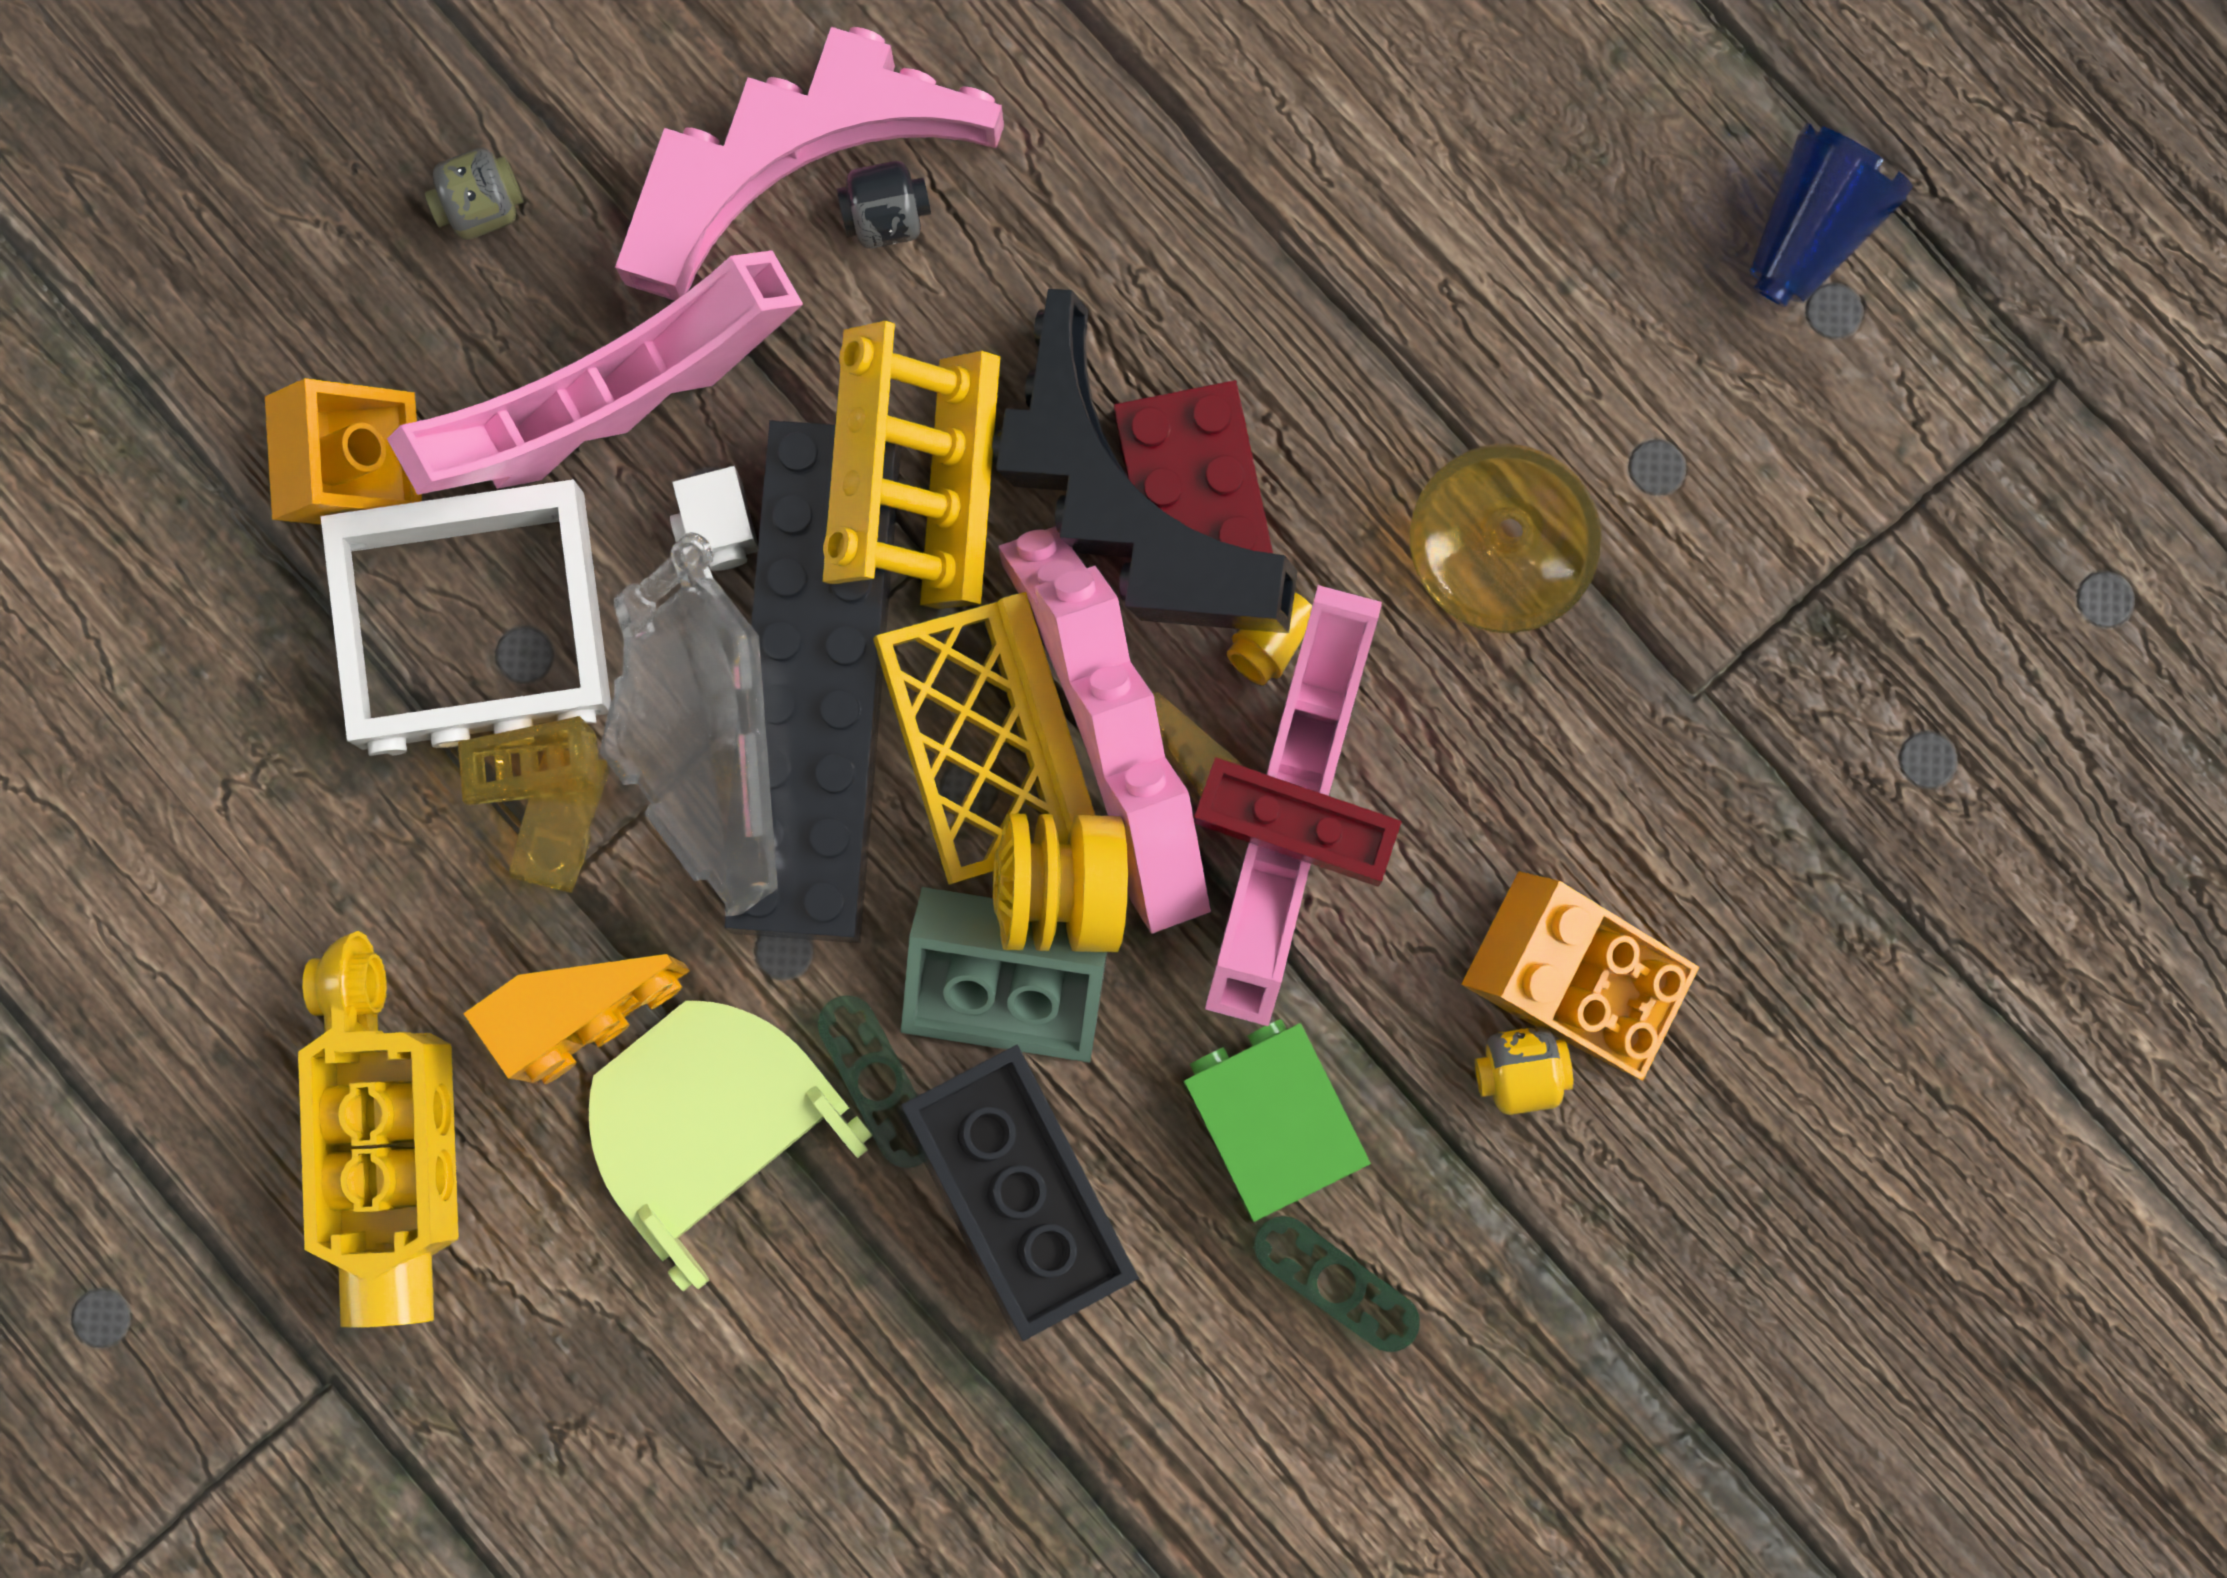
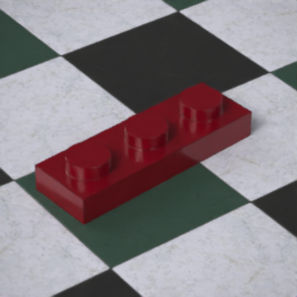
(1297, 822)

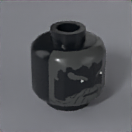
(883, 204)

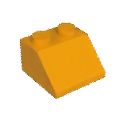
(334, 449)

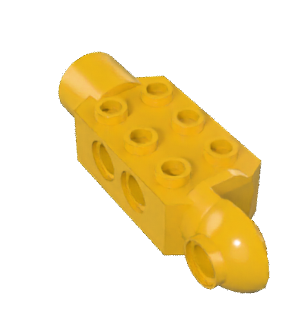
(374, 1143)

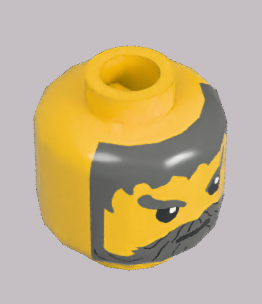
(1524, 1070)

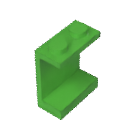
(1275, 1119)

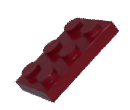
(1196, 461)

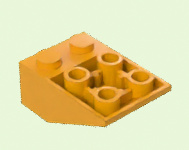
(1580, 973)
(551, 1014)

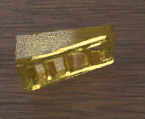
(1188, 743)
(558, 780)

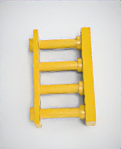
(959, 467)

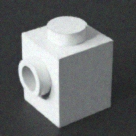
(719, 511)

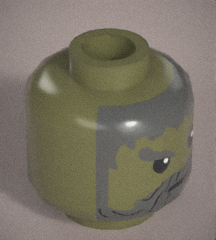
(474, 193)

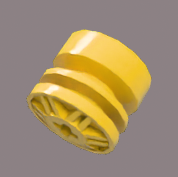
(1062, 882)

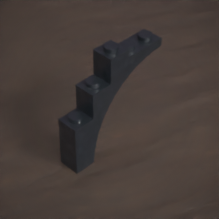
(1061, 446)

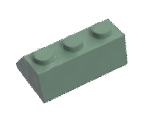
(978, 994)

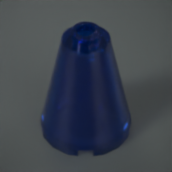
(1822, 213)

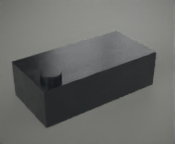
(1017, 1193)

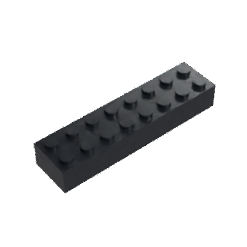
(817, 694)

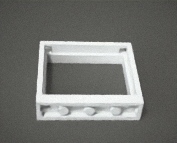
(451, 518)

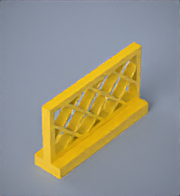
(1033, 707)

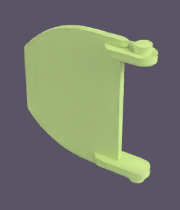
(699, 1115)

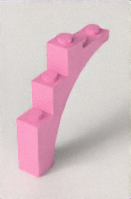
(852, 101)
(606, 392)
(1118, 724)
(1307, 755)

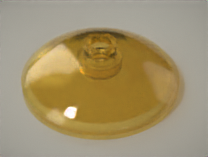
(1480, 570)

